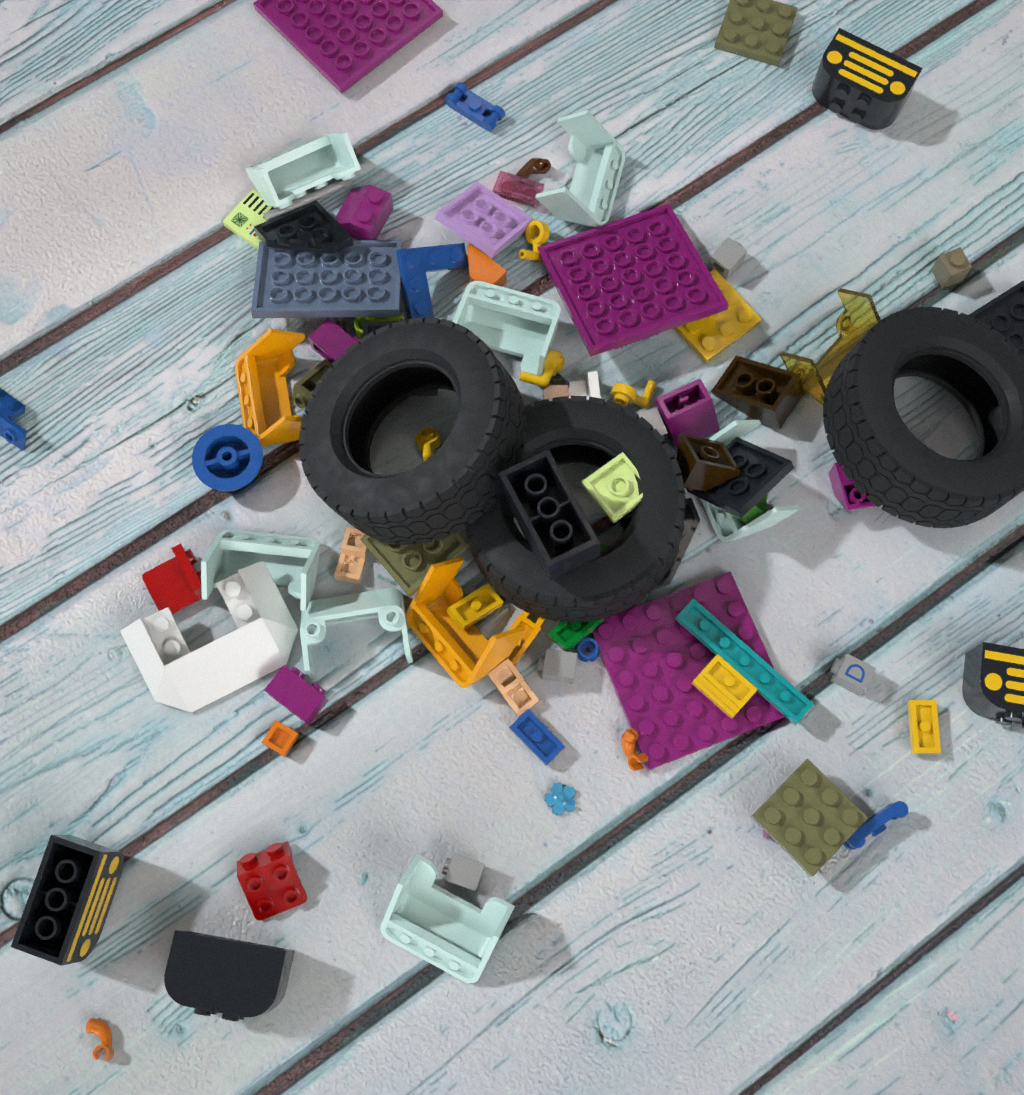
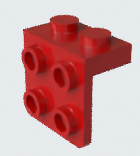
(175, 582)
(270, 881)

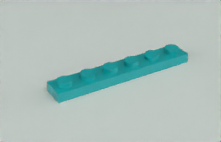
(744, 660)

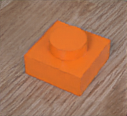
(280, 738)

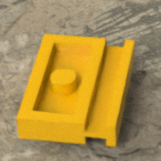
(724, 686)

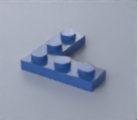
(415, 264)

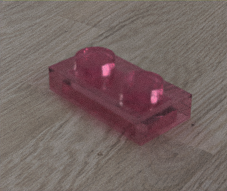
(518, 189)

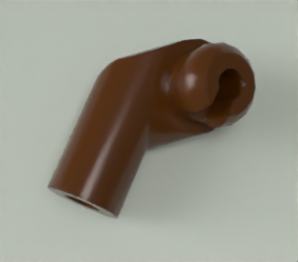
(534, 166)

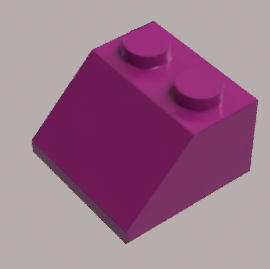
(365, 212)

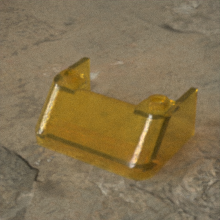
(851, 325)

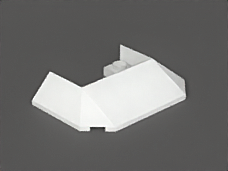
(207, 674)

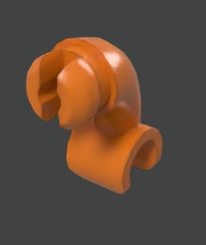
(628, 745)
(102, 1030)

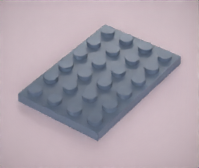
(344, 284)

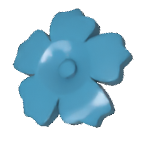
(560, 798)

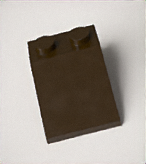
(760, 390)

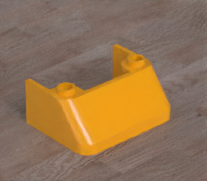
(264, 389)
(463, 654)

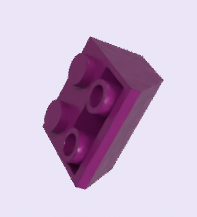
(688, 412)
(846, 492)

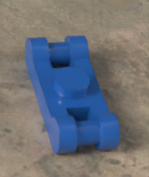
(474, 107)
(876, 824)

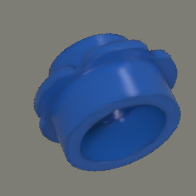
(589, 643)

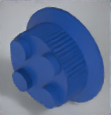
(227, 457)

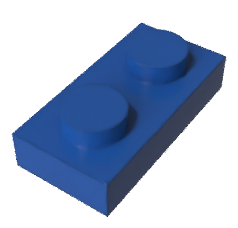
(537, 737)

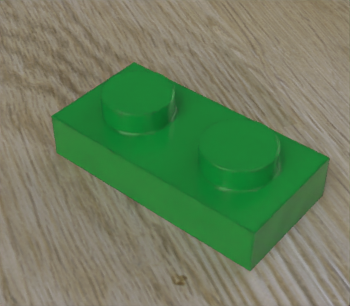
(568, 634)

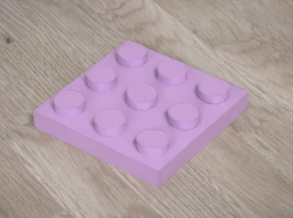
(484, 219)

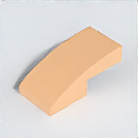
(352, 557)
(513, 687)

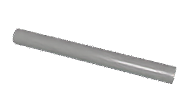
(315, 195)

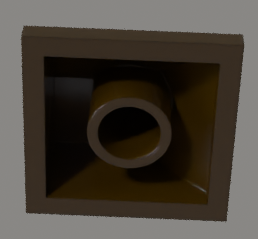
(704, 462)

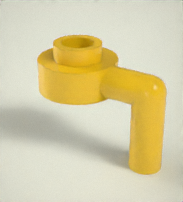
(536, 234)
(553, 364)
(625, 394)
(427, 441)

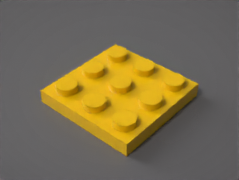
(719, 331)

